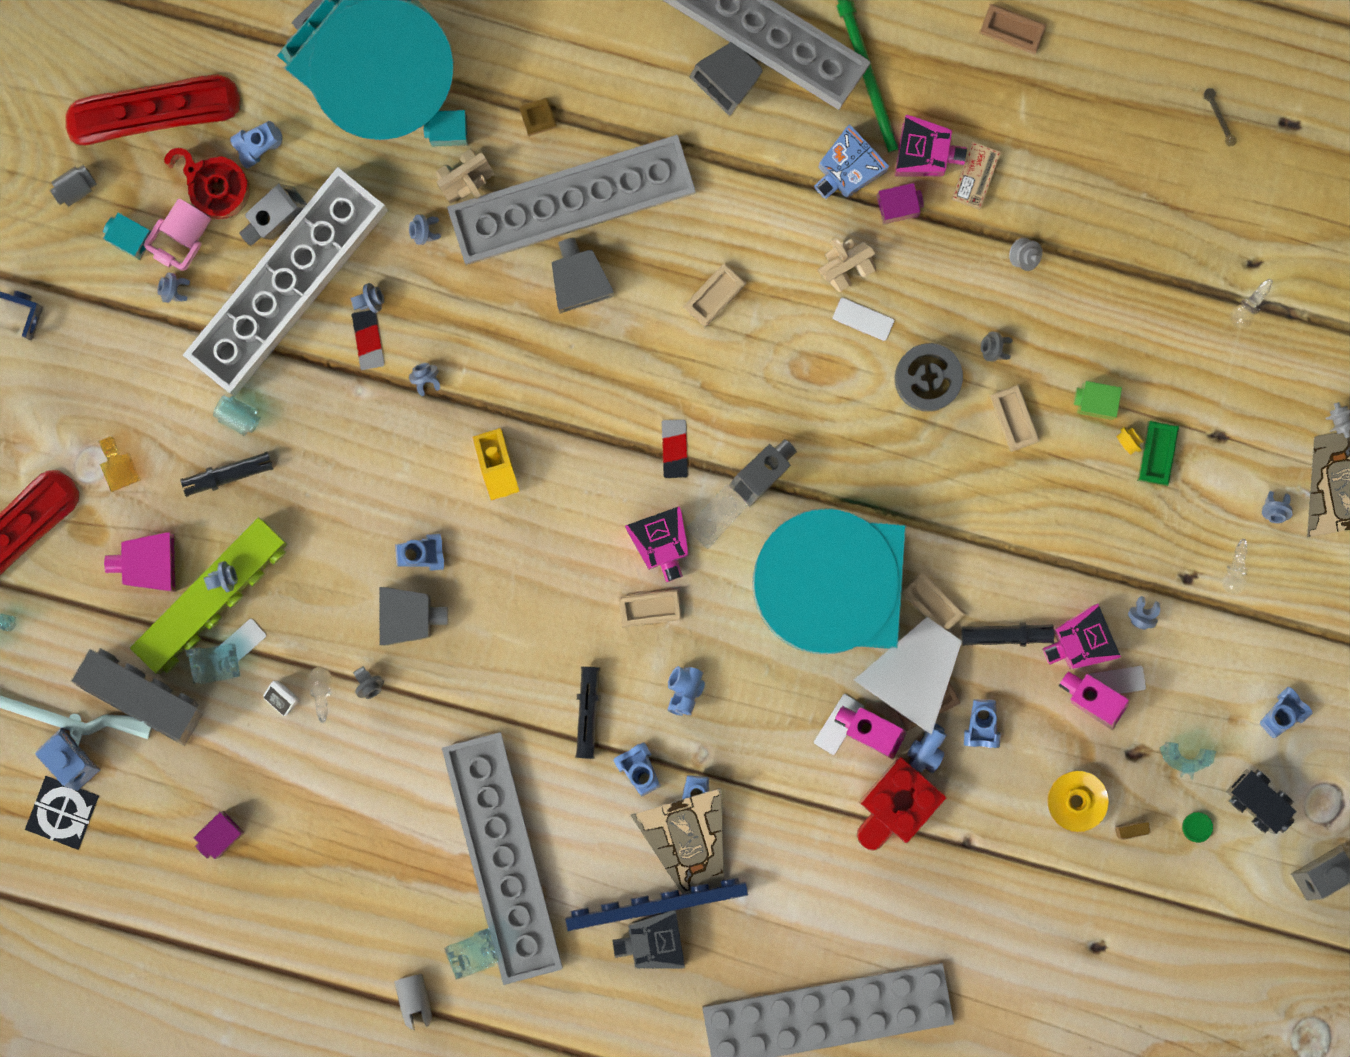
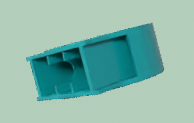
(373, 65)
(831, 582)

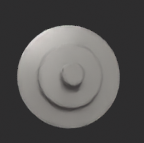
(1025, 254)
(1341, 419)

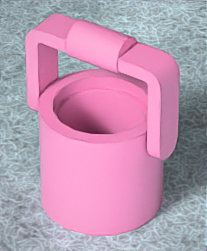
(185, 226)

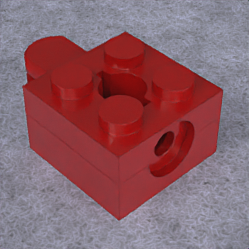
(898, 805)

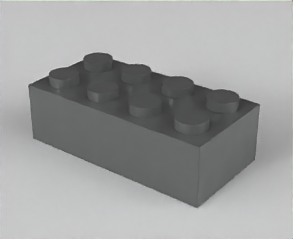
(132, 694)

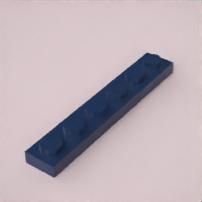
(643, 906)

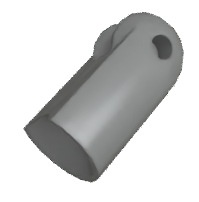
(413, 999)

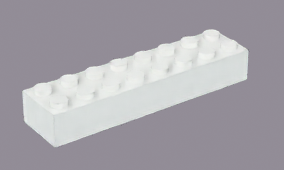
(285, 282)

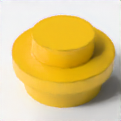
(1130, 440)

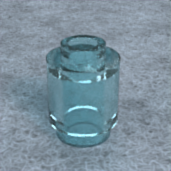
(236, 415)

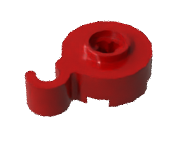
(204, 174)

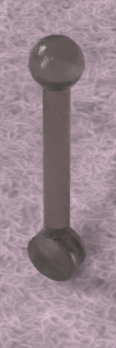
(1209, 95)

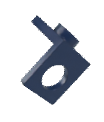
(24, 300)

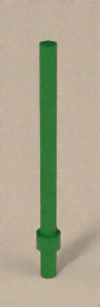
(847, 10)

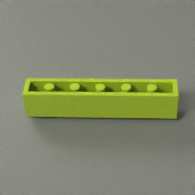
(201, 607)

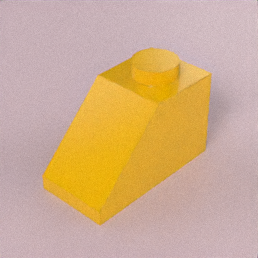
(495, 464)

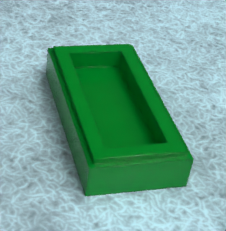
(1158, 453)

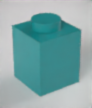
(447, 129)
(126, 235)

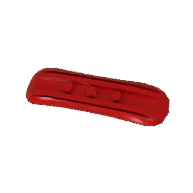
(152, 109)
(35, 513)

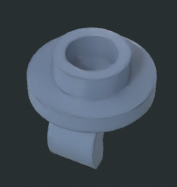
(420, 230)
(168, 288)
(371, 298)
(422, 374)
(1277, 511)
(225, 577)
(1142, 617)

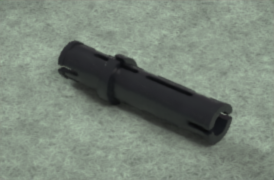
(226, 474)
(1014, 634)
(585, 741)

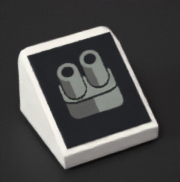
(280, 698)

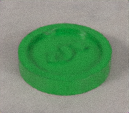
(1197, 827)

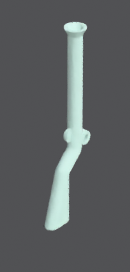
(73, 723)

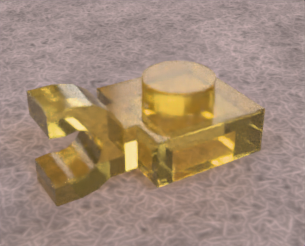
(119, 469)

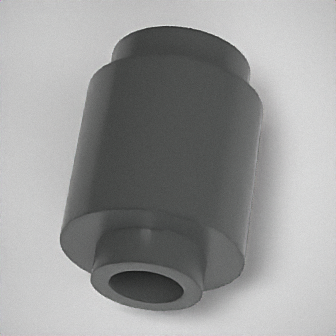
(72, 185)

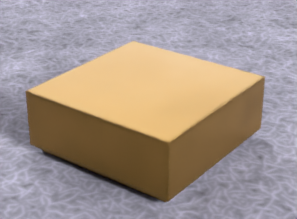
(537, 117)
(1132, 830)

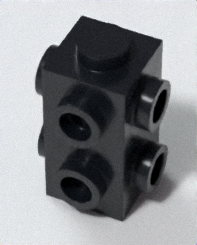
(1270, 809)

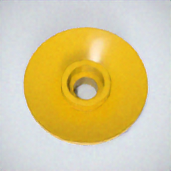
(1093, 804)

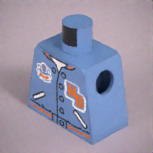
(849, 165)
(66, 760)

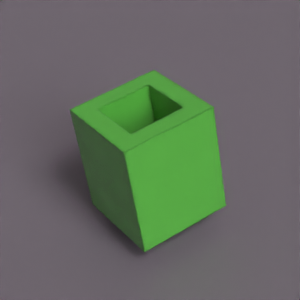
(1097, 400)

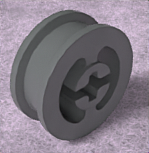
(952, 373)

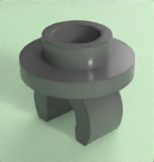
(993, 345)
(369, 685)

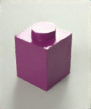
(900, 203)
(218, 836)

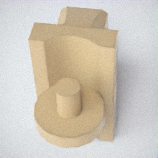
(465, 178)
(835, 270)

